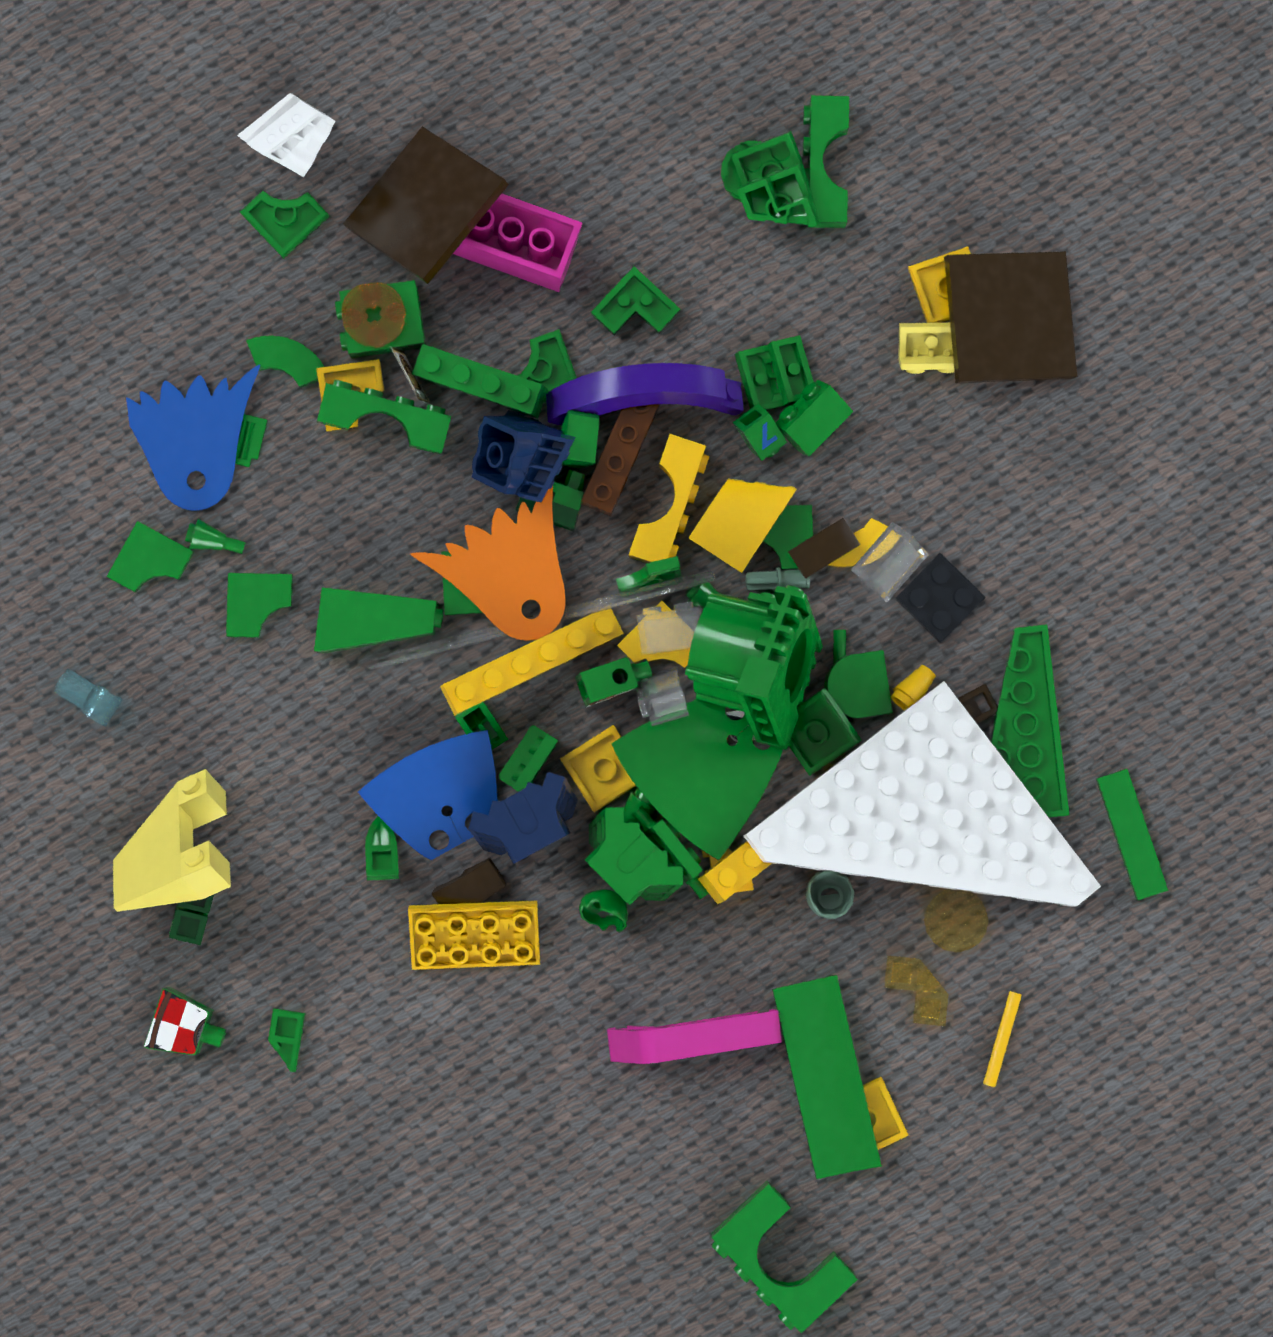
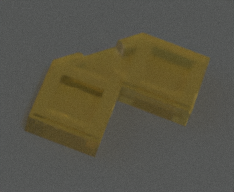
(913, 975)

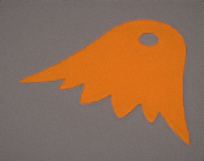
(509, 569)

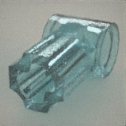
(92, 699)

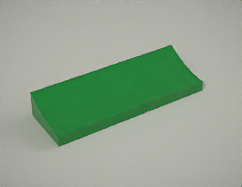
(826, 1077)

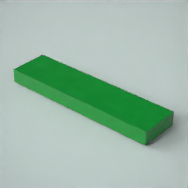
(1131, 834)

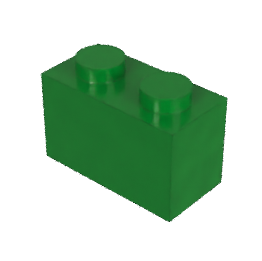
(813, 417)

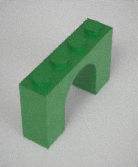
(798, 1300)

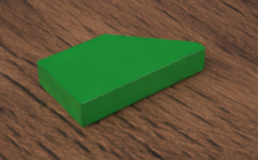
(286, 1035)

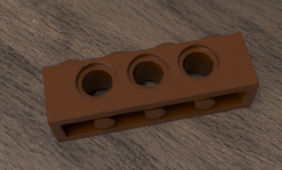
(618, 458)

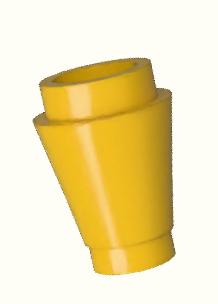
(913, 687)

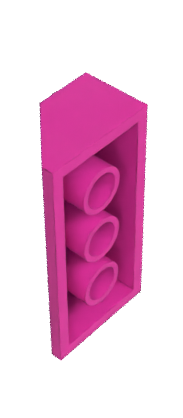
(523, 242)

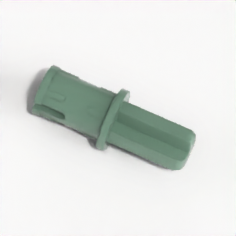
(771, 579)

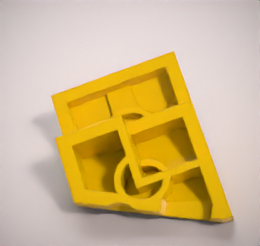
(740, 520)

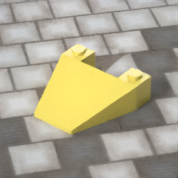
(160, 858)

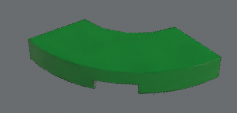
(286, 356)

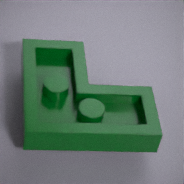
(632, 296)

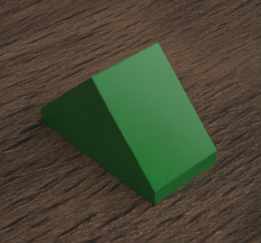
(585, 429)
(481, 719)

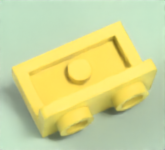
(925, 347)

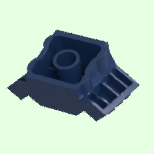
(519, 455)
(526, 819)

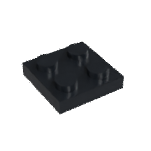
(940, 597)

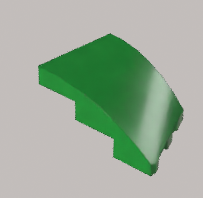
(775, 182)

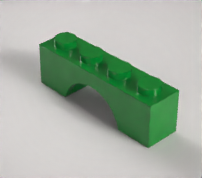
(827, 121)
(480, 381)
(424, 427)

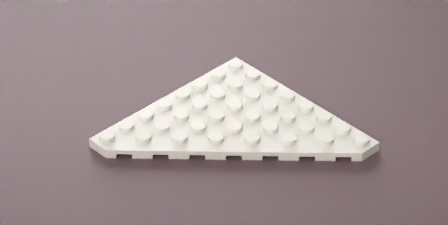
(931, 809)

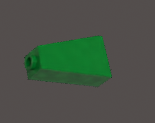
(367, 619)

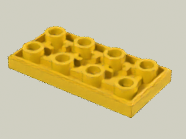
(474, 935)

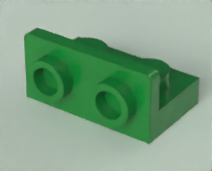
(528, 758)

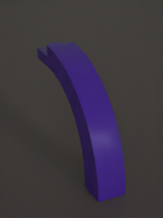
(645, 385)

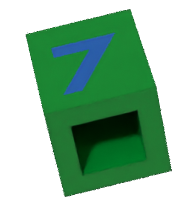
(760, 432)

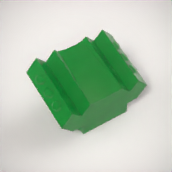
(630, 859)

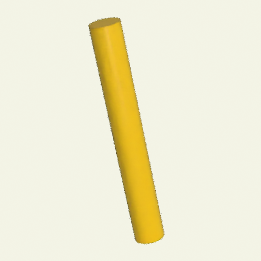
(1002, 1039)

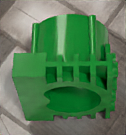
(756, 658)

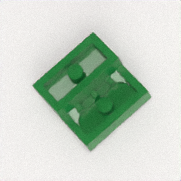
(789, 371)

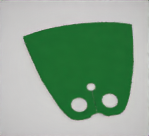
(697, 776)

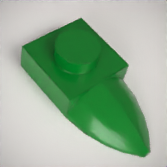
(381, 852)

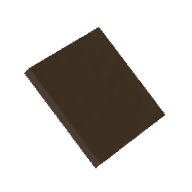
(425, 204)
(1010, 317)

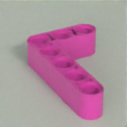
(693, 1038)

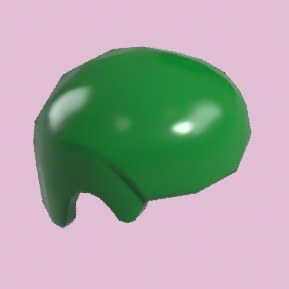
(606, 901)

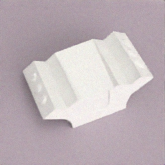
(289, 133)

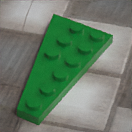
(1028, 722)

